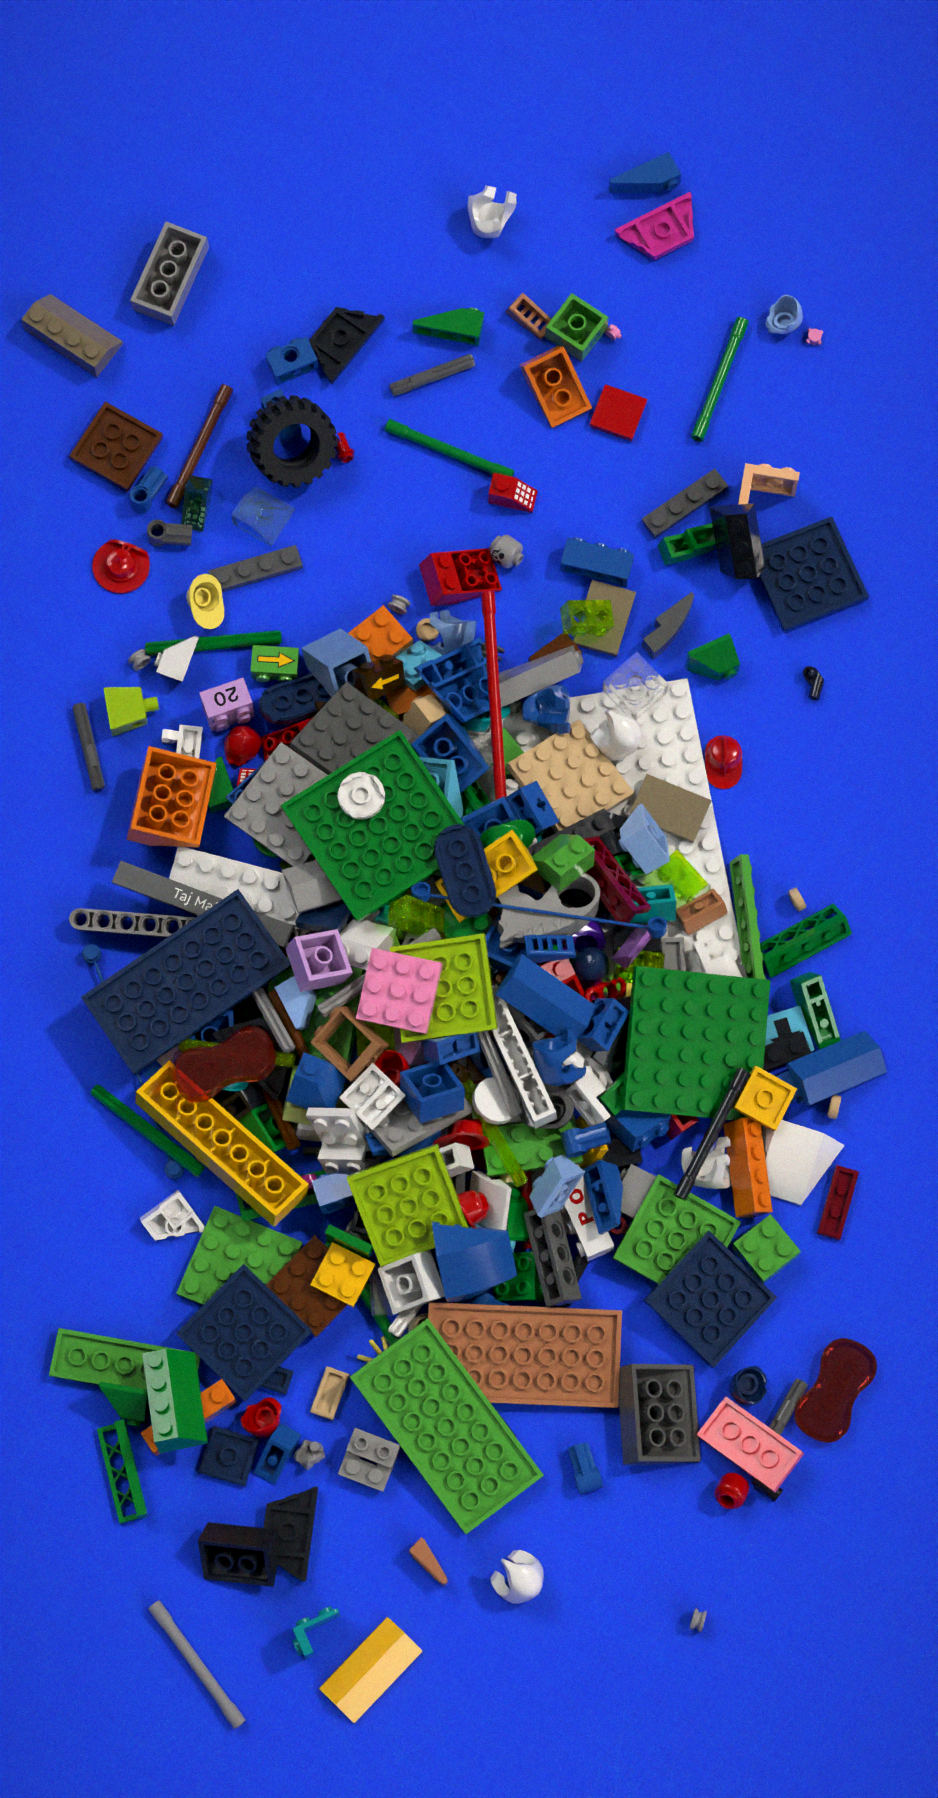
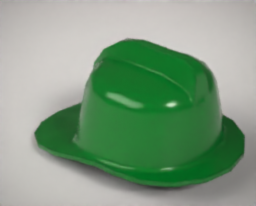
(522, 828)

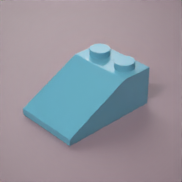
(445, 776)

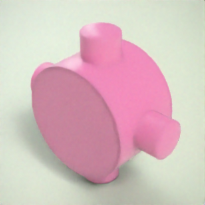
(613, 332)
(814, 336)

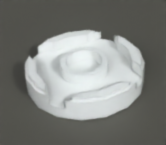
(361, 795)
(489, 1102)

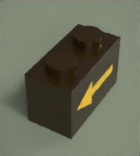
(379, 677)

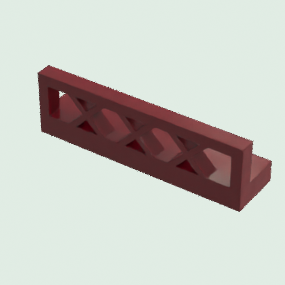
(612, 894)

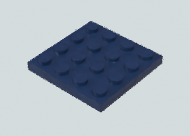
(810, 574)
(710, 1299)
(244, 1332)

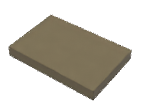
(621, 604)
(672, 807)

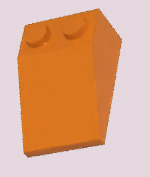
(555, 385)

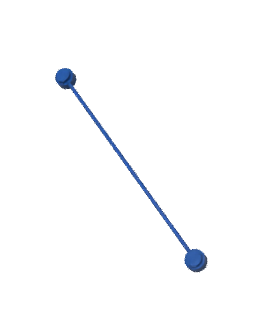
(656, 925)
(92, 955)

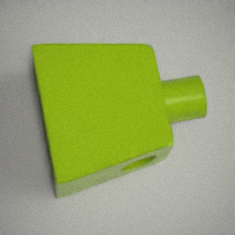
(127, 708)

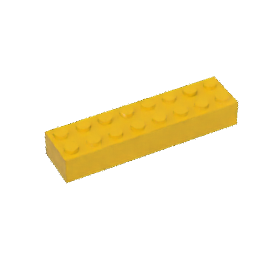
(224, 1147)

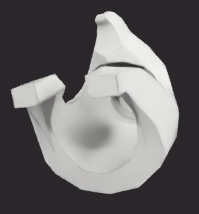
(489, 217)
(624, 734)
(715, 1169)
(524, 1579)

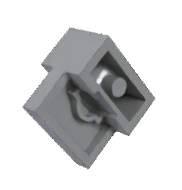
(372, 1448)

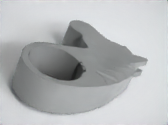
(518, 923)

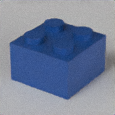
(432, 1091)

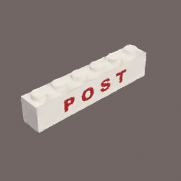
(583, 1224)

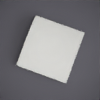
(372, 1096)
(498, 1198)

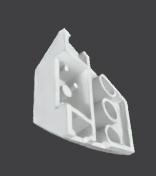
(796, 1159)

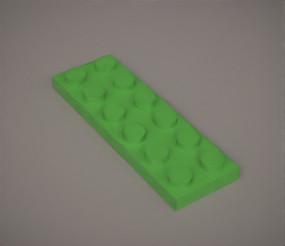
(100, 1358)

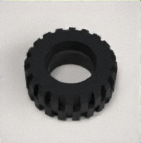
(311, 460)

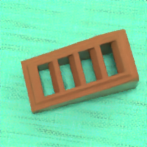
(525, 322)
(423, 1555)

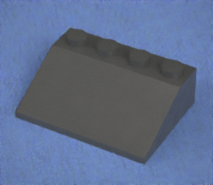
(658, 1414)

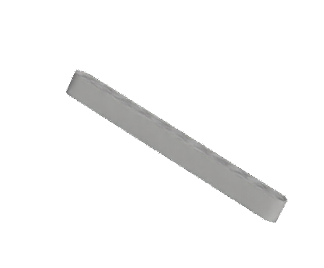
(139, 923)

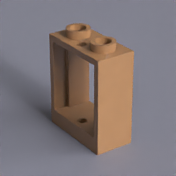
(368, 1056)

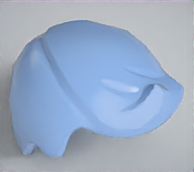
(784, 315)

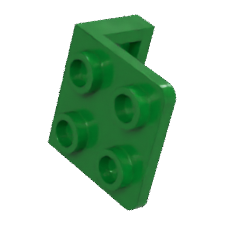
(524, 1285)

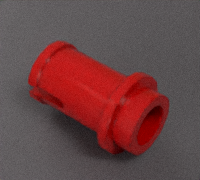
(343, 449)

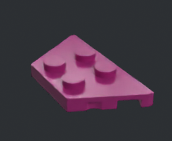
(661, 228)

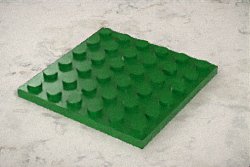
(381, 855)
(690, 1039)

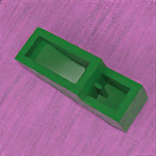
(687, 545)

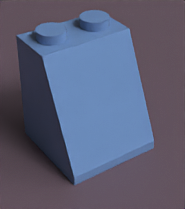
(334, 658)

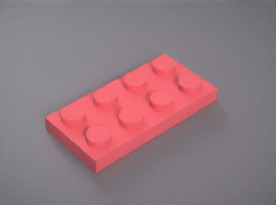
(750, 1444)

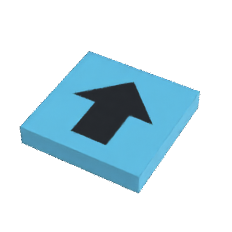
(787, 1024)

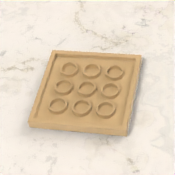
(571, 775)

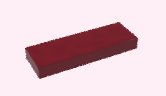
(837, 1202)

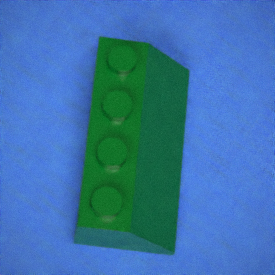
(174, 1399)

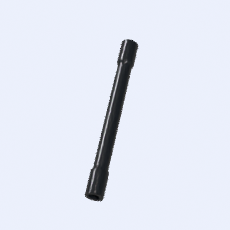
(734, 1089)

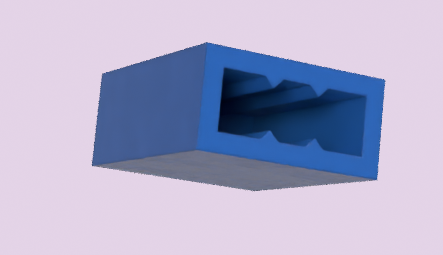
(637, 1127)

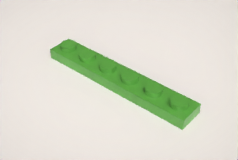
(746, 916)

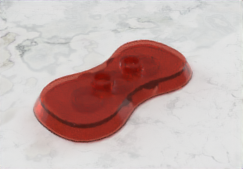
(240, 1058)
(843, 1374)

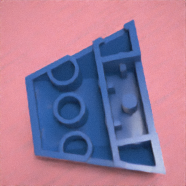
(459, 680)
(472, 1260)

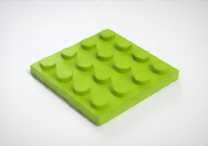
(464, 989)
(402, 1201)

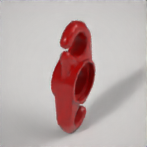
(597, 990)

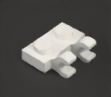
(187, 739)

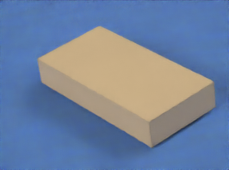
(329, 1393)

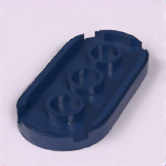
(292, 700)
(465, 871)

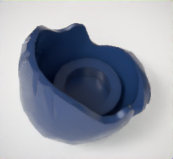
(590, 964)
(748, 1386)

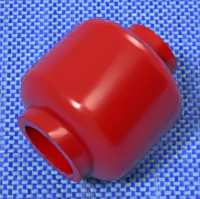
(731, 1491)

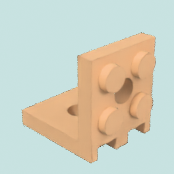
(768, 479)

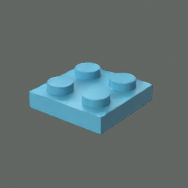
(415, 656)

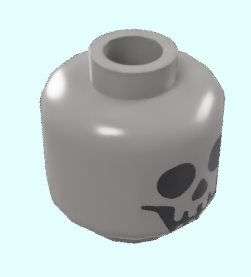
(506, 551)

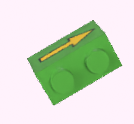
(274, 663)

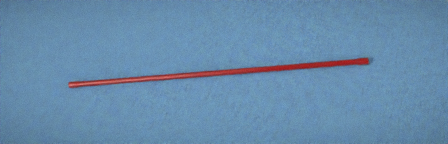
(489, 611)

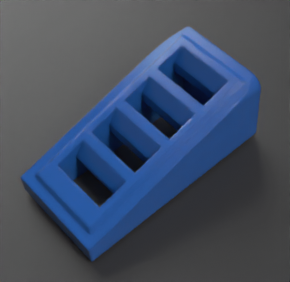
(541, 941)

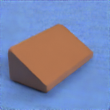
(701, 911)

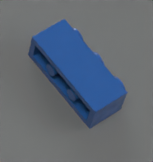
(597, 561)

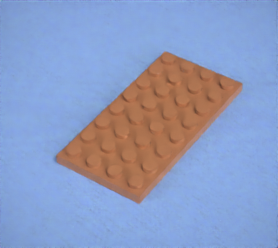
(535, 1351)

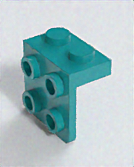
(304, 1625)

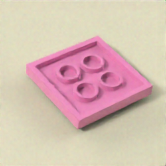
(399, 991)

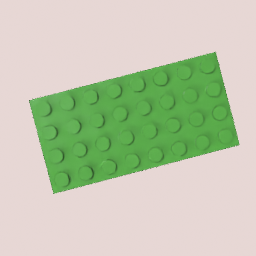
(446, 1426)

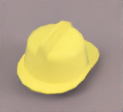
(206, 601)

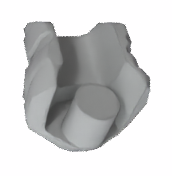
(309, 1454)

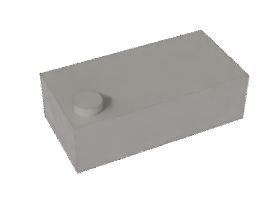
(169, 273)

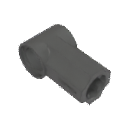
(172, 534)

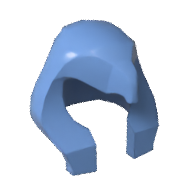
(453, 631)

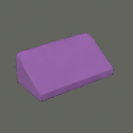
(632, 947)

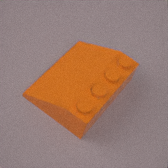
(171, 799)

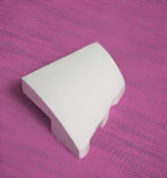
(171, 1218)

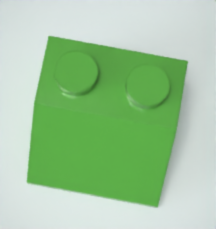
(564, 860)

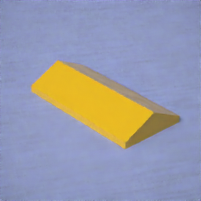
(508, 863)
(370, 1669)

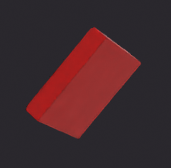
(618, 412)

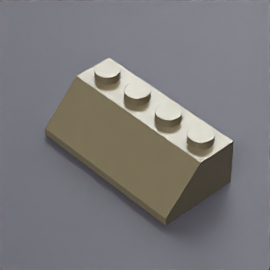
(71, 334)

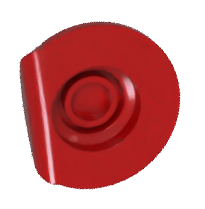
(120, 566)

